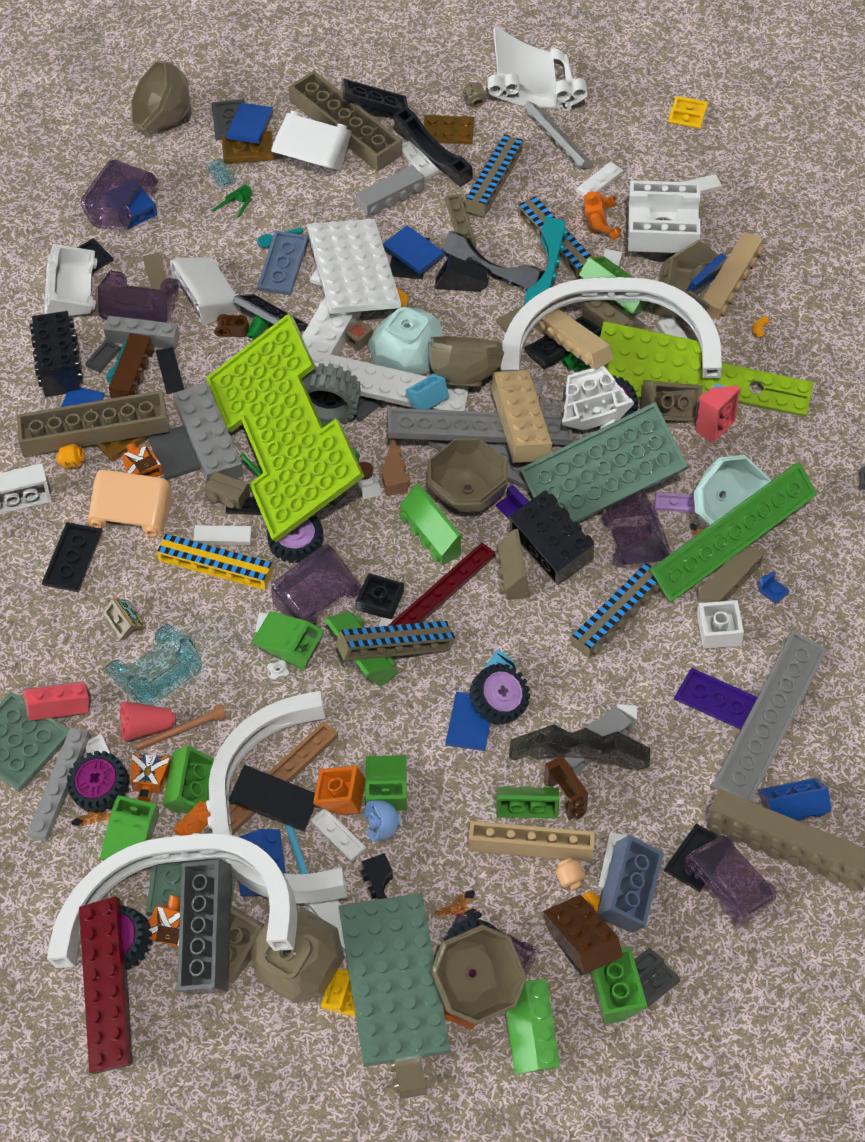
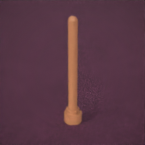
(216, 714)

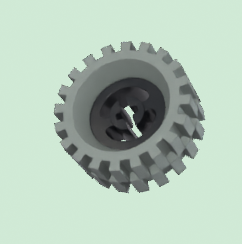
(333, 392)

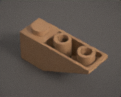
(393, 472)

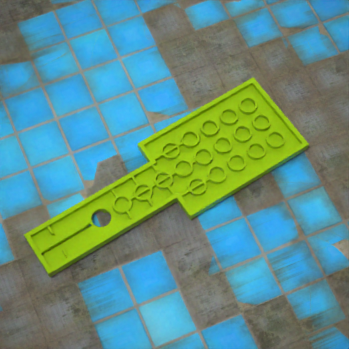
(669, 358)

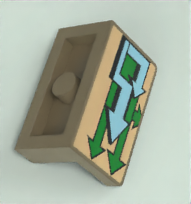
(123, 618)

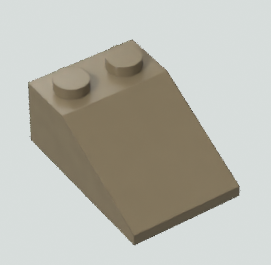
(673, 399)
(241, 937)

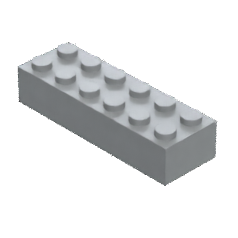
(207, 432)

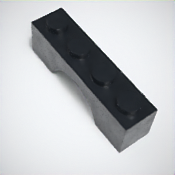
(377, 874)

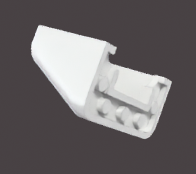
(312, 141)
(69, 280)
(205, 287)

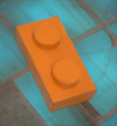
(193, 821)

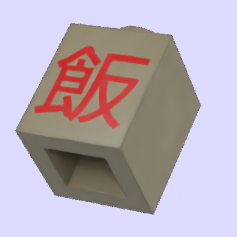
(358, 335)

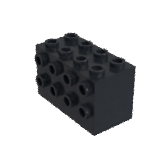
(56, 353)
(552, 537)

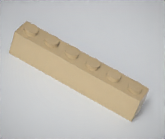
(732, 274)
(576, 339)
(531, 841)

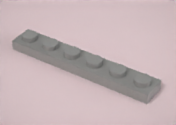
(555, 132)
(56, 787)

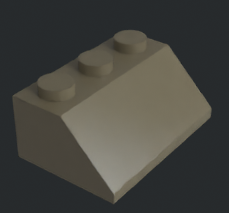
(604, 310)
(512, 567)

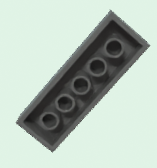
(204, 927)

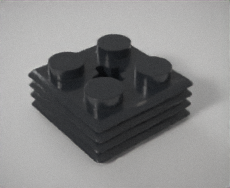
(370, 600)

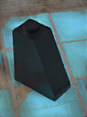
(461, 276)

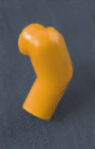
(403, 297)
(757, 327)
(592, 899)

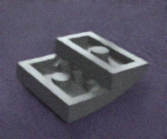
(648, 965)

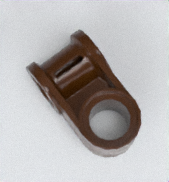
(232, 326)

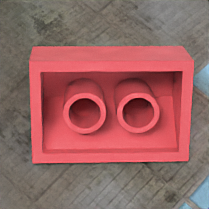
(717, 411)
(56, 700)

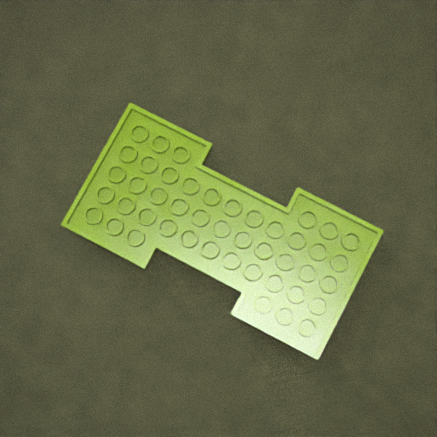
(299, 457)

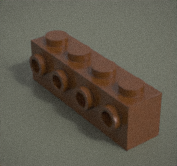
(131, 366)

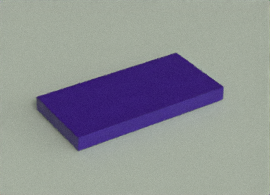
(715, 698)

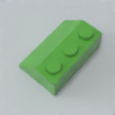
(187, 779)
(527, 802)
(618, 989)

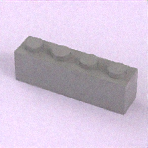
(390, 191)
(162, 333)
(610, 722)

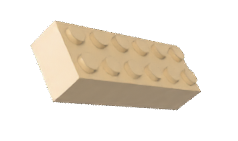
(520, 415)

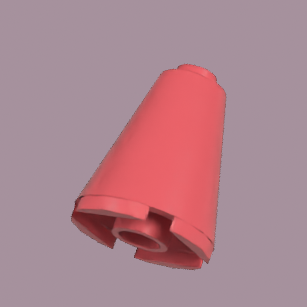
(143, 720)

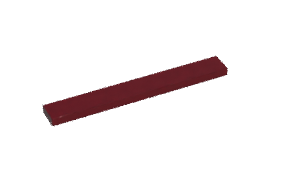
(446, 586)

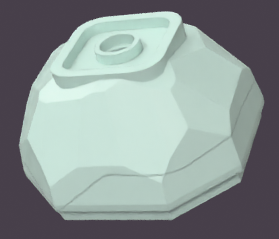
(403, 340)
(734, 477)

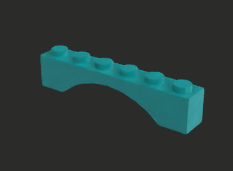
(551, 237)

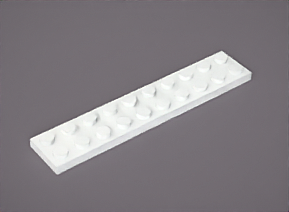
(388, 383)

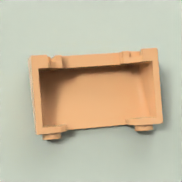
(130, 500)

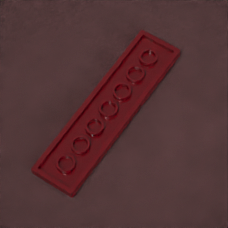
(104, 986)

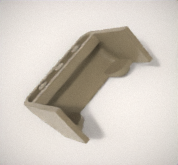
(681, 270)

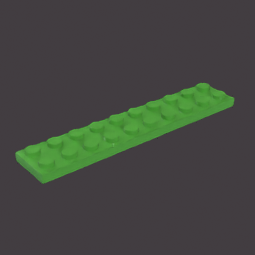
(733, 531)

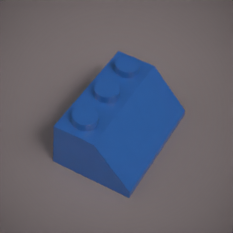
(797, 799)
(271, 843)

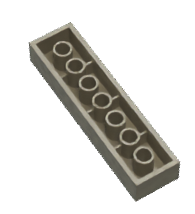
(326, 104)
(92, 423)
(788, 840)

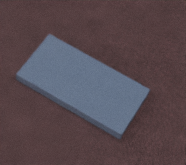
(283, 263)

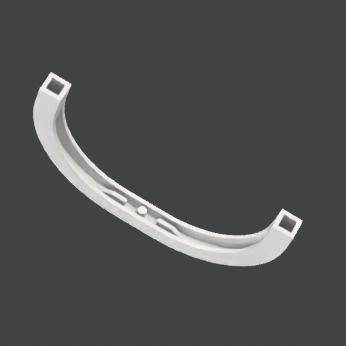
(614, 289)
(284, 713)
(106, 875)

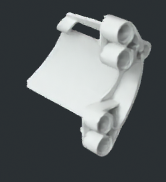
(529, 75)

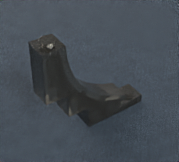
(583, 743)

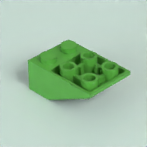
(288, 638)
(387, 780)
(128, 824)

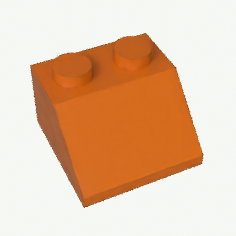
(340, 790)

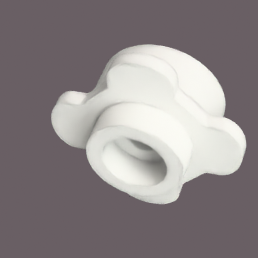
(283, 672)

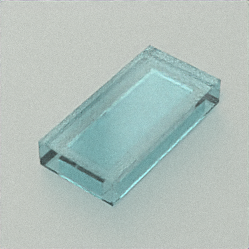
(220, 173)

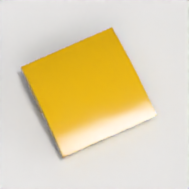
(688, 112)
(338, 994)

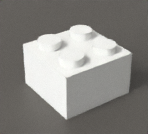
(720, 624)

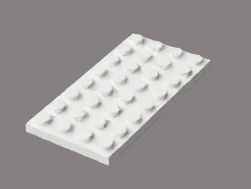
(353, 266)

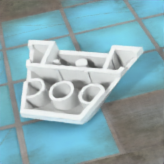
(593, 399)

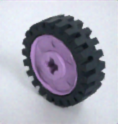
(299, 542)
(499, 694)

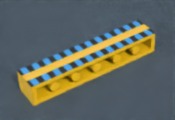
(215, 561)

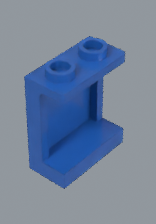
(141, 208)

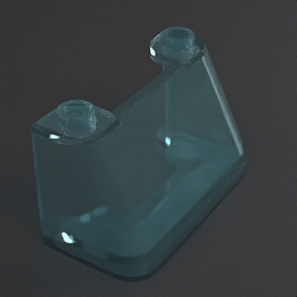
(160, 669)

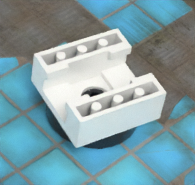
(662, 218)

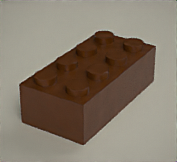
(583, 934)

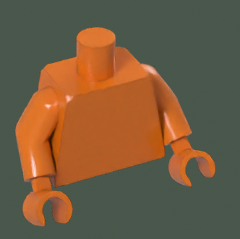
(597, 215)

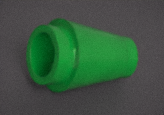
(257, 327)

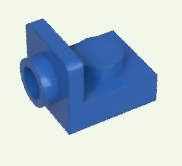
(772, 588)

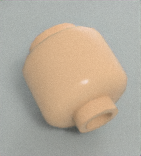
(570, 874)

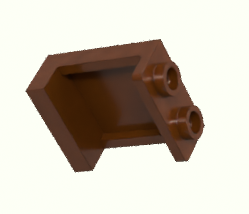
(560, 772)

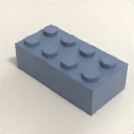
(630, 884)

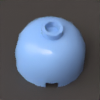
(383, 818)

